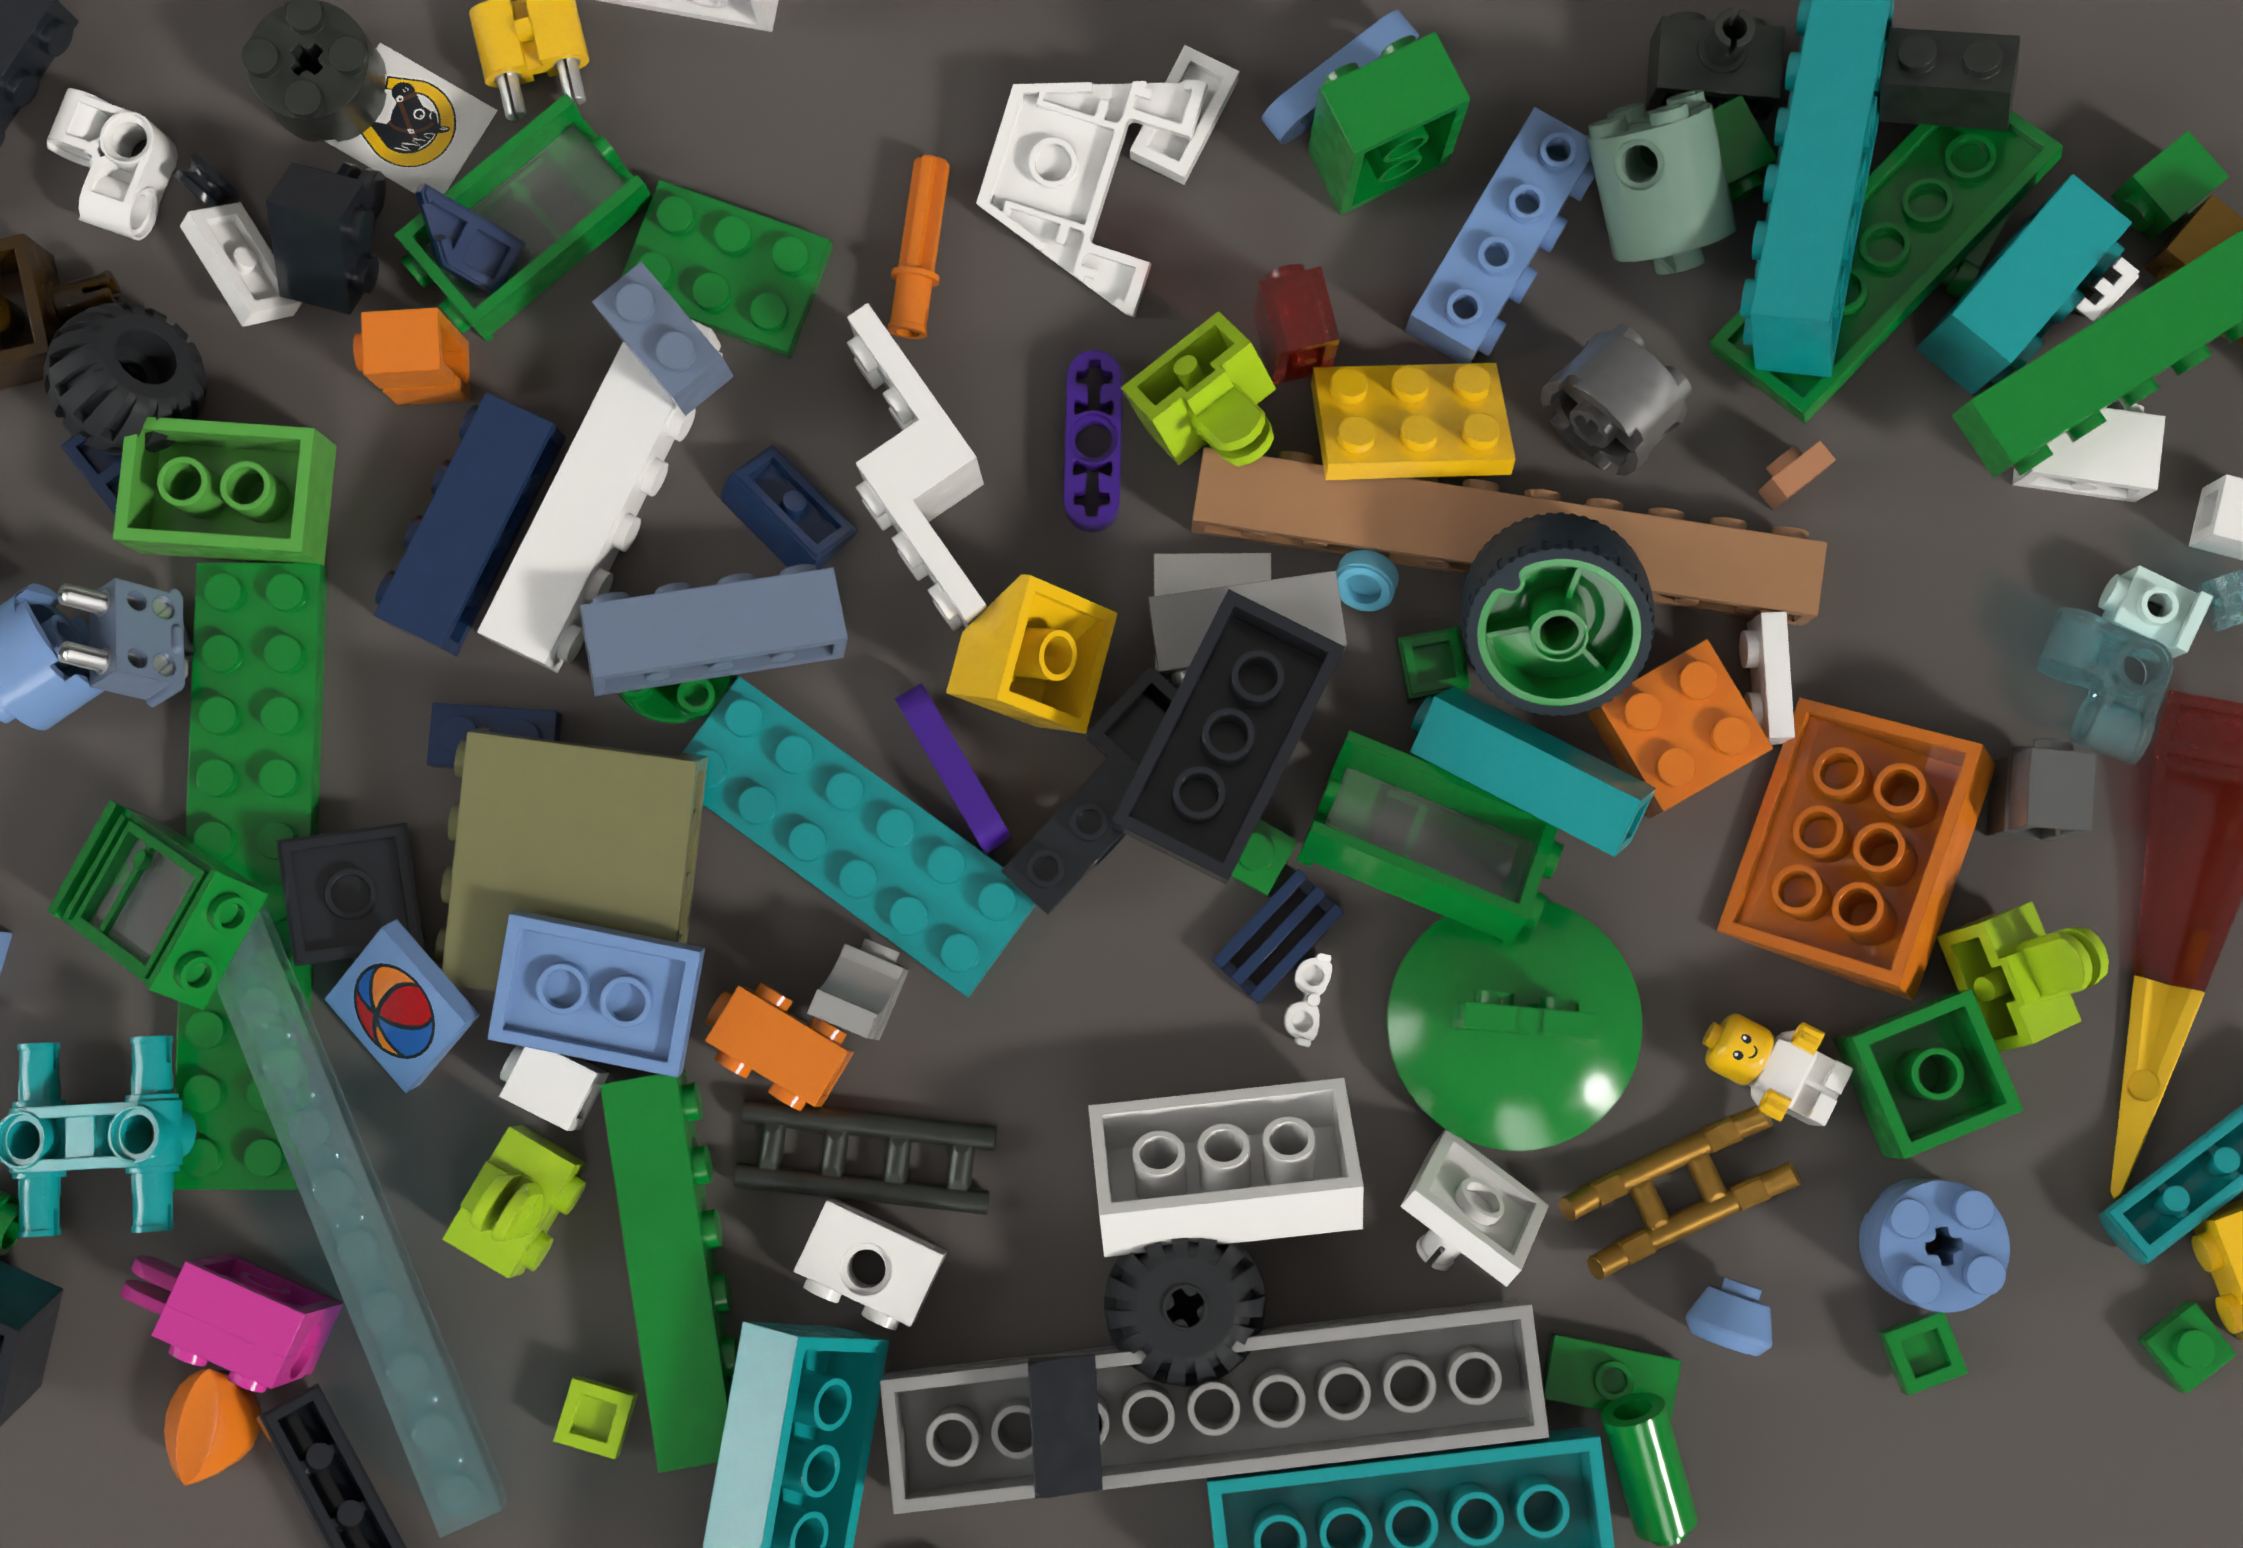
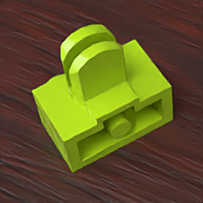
(1206, 394)
(2023, 973)
(516, 1202)

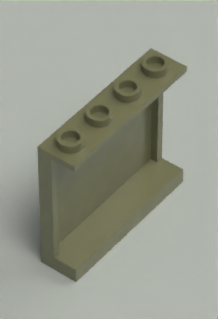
(567, 838)

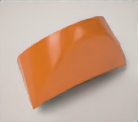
(209, 1425)

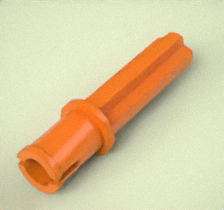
(919, 248)

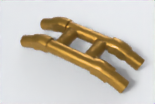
(1716, 1202)

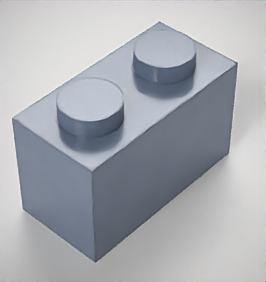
(663, 338)

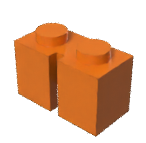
(414, 356)

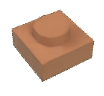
(1793, 472)

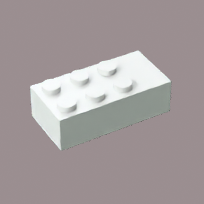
(1226, 1166)

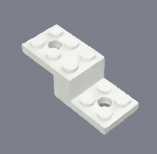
(916, 470)

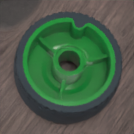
(1550, 570)

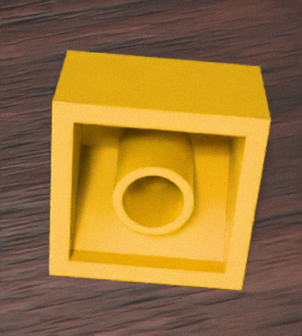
(1035, 656)

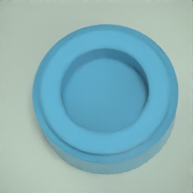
(1366, 580)

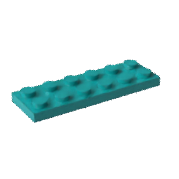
(857, 838)

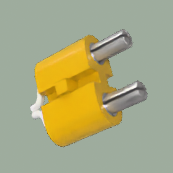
(527, 40)

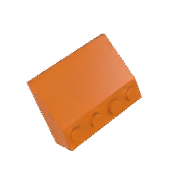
(1858, 846)

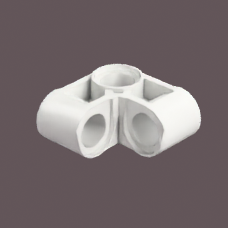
(119, 189)

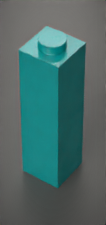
(1531, 769)

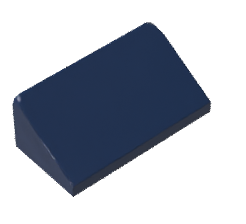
(786, 510)

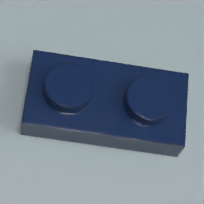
(452, 722)

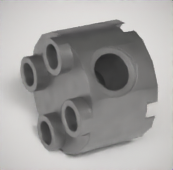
(1616, 400)

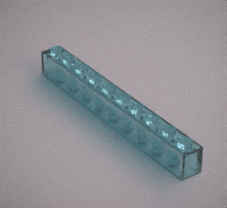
(358, 1232)

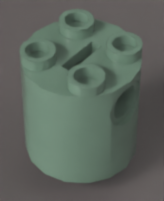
(1662, 182)

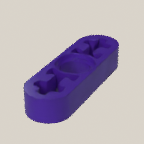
(1110, 397)
(953, 768)

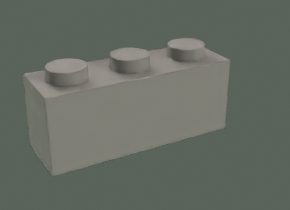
(1184, 617)

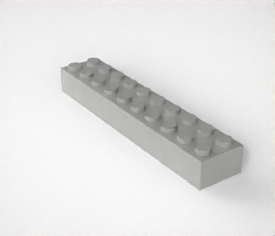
(1294, 1402)

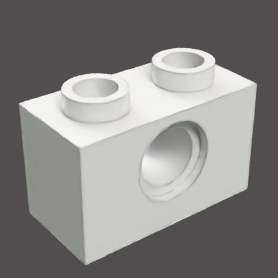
(908, 1261)

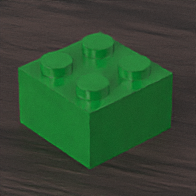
(1928, 1074)

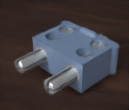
(133, 639)

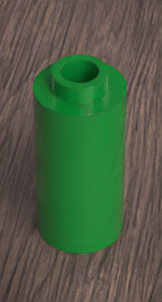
(1649, 1468)

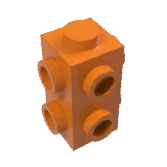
(762, 1036)

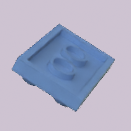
(596, 993)

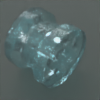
(2226, 600)

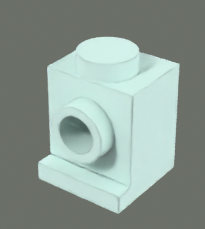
(2180, 615)

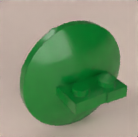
(1515, 1037)

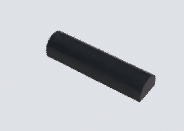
(327, 1473)

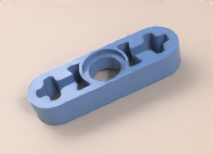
(1295, 109)

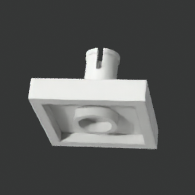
(1473, 1210)

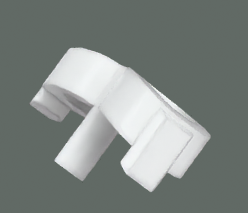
(1302, 1017)

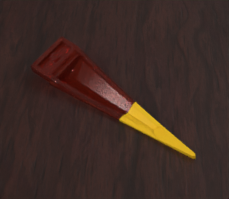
(2186, 900)

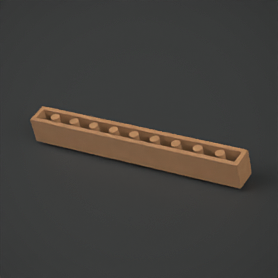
(1446, 525)

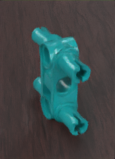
(96, 1136)

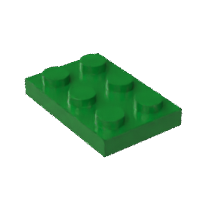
(731, 266)

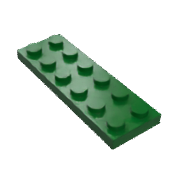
(1915, 227)

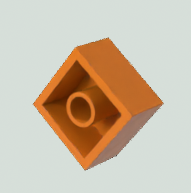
(1680, 727)

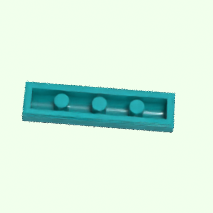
(2179, 1193)

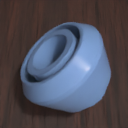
(1732, 1318)

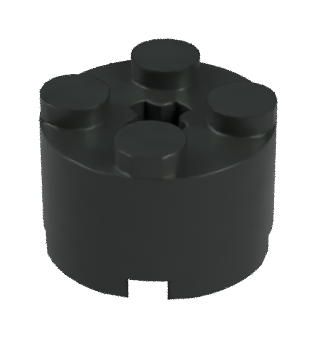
(285, 64)

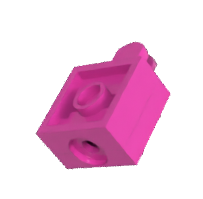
(235, 1317)

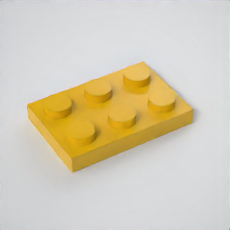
(1412, 421)

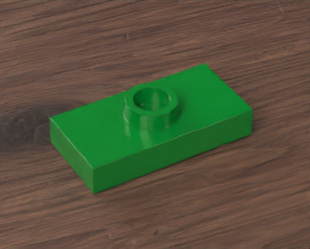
(1599, 1373)

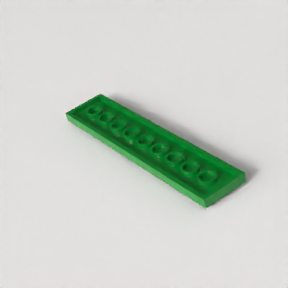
(247, 786)

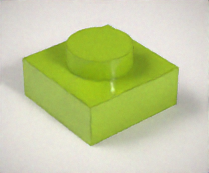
(595, 1417)

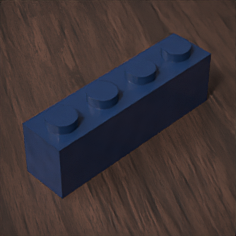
(469, 523)

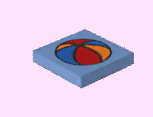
(401, 1006)

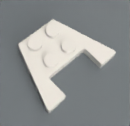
(1058, 164)

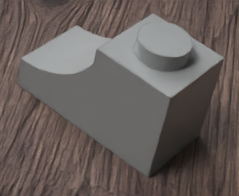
(860, 990)

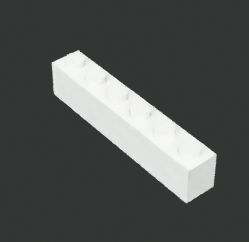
(588, 514)

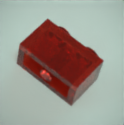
(1295, 323)

